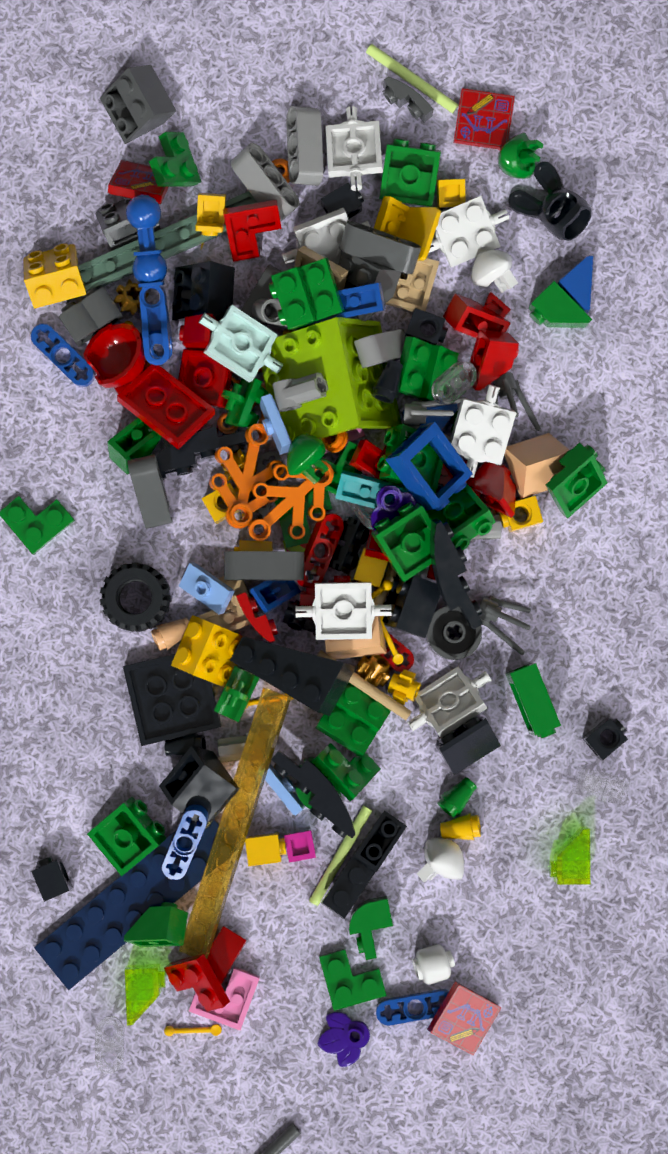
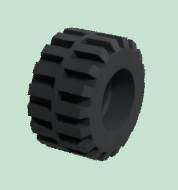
(118, 580)

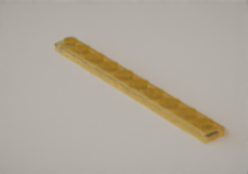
(235, 823)

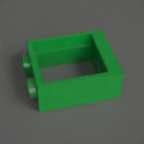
(533, 700)

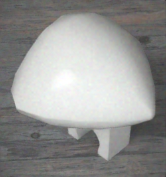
(493, 266)
(442, 858)

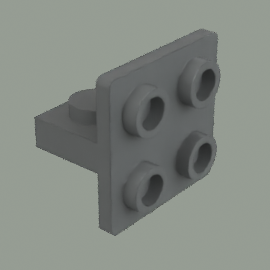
(115, 225)

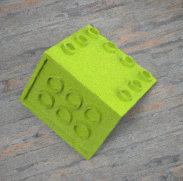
(349, 400)

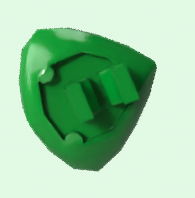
(518, 156)
(305, 456)

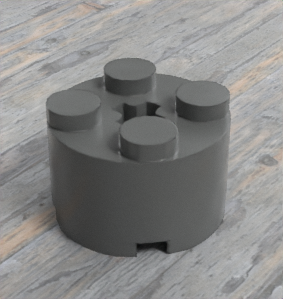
(456, 647)

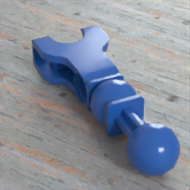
(150, 270)

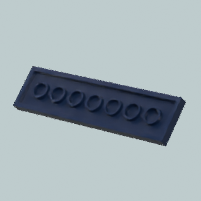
(101, 924)

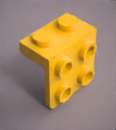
(409, 223)
(53, 275)
(207, 651)

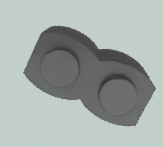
(90, 315)

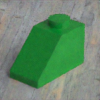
(558, 309)
(131, 443)
(159, 927)

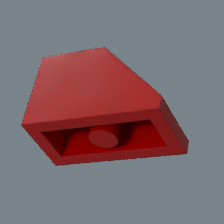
(470, 316)
(194, 334)
(492, 356)
(495, 487)

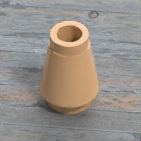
(169, 633)

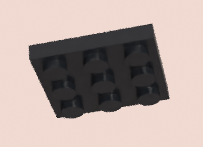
(169, 701)

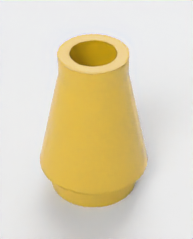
(463, 827)

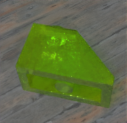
(572, 860)
(142, 988)

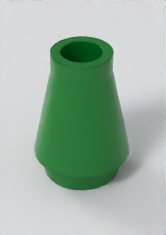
(456, 798)

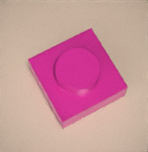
(300, 846)

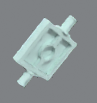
(240, 343)

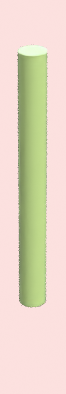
(412, 78)
(339, 857)

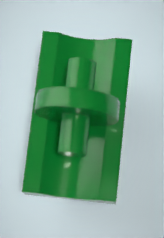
(241, 402)
(236, 694)

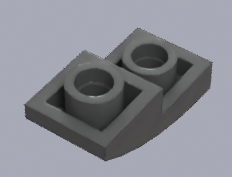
(400, 94)

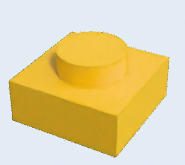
(450, 192)

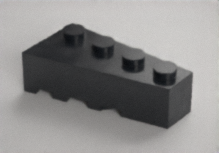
(303, 676)

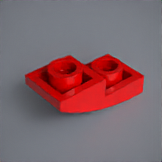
(261, 624)
(225, 952)

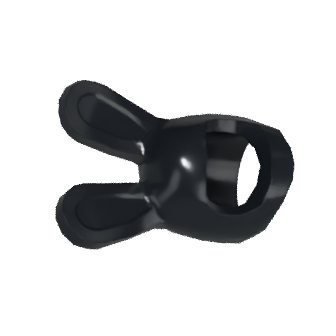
(573, 209)

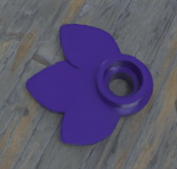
(390, 509)
(340, 1040)

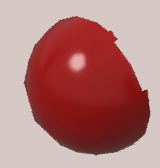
(116, 355)

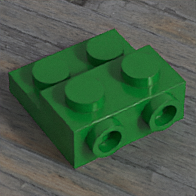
(410, 172)
(306, 294)
(422, 366)
(425, 461)
(578, 480)
(465, 516)
(405, 540)
(354, 720)
(127, 835)

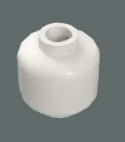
(433, 964)

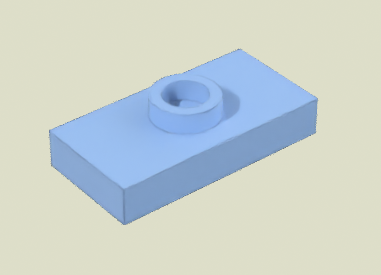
(274, 424)
(206, 588)
(285, 790)

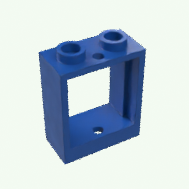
(412, 479)

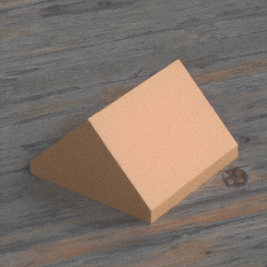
(534, 463)
(358, 647)

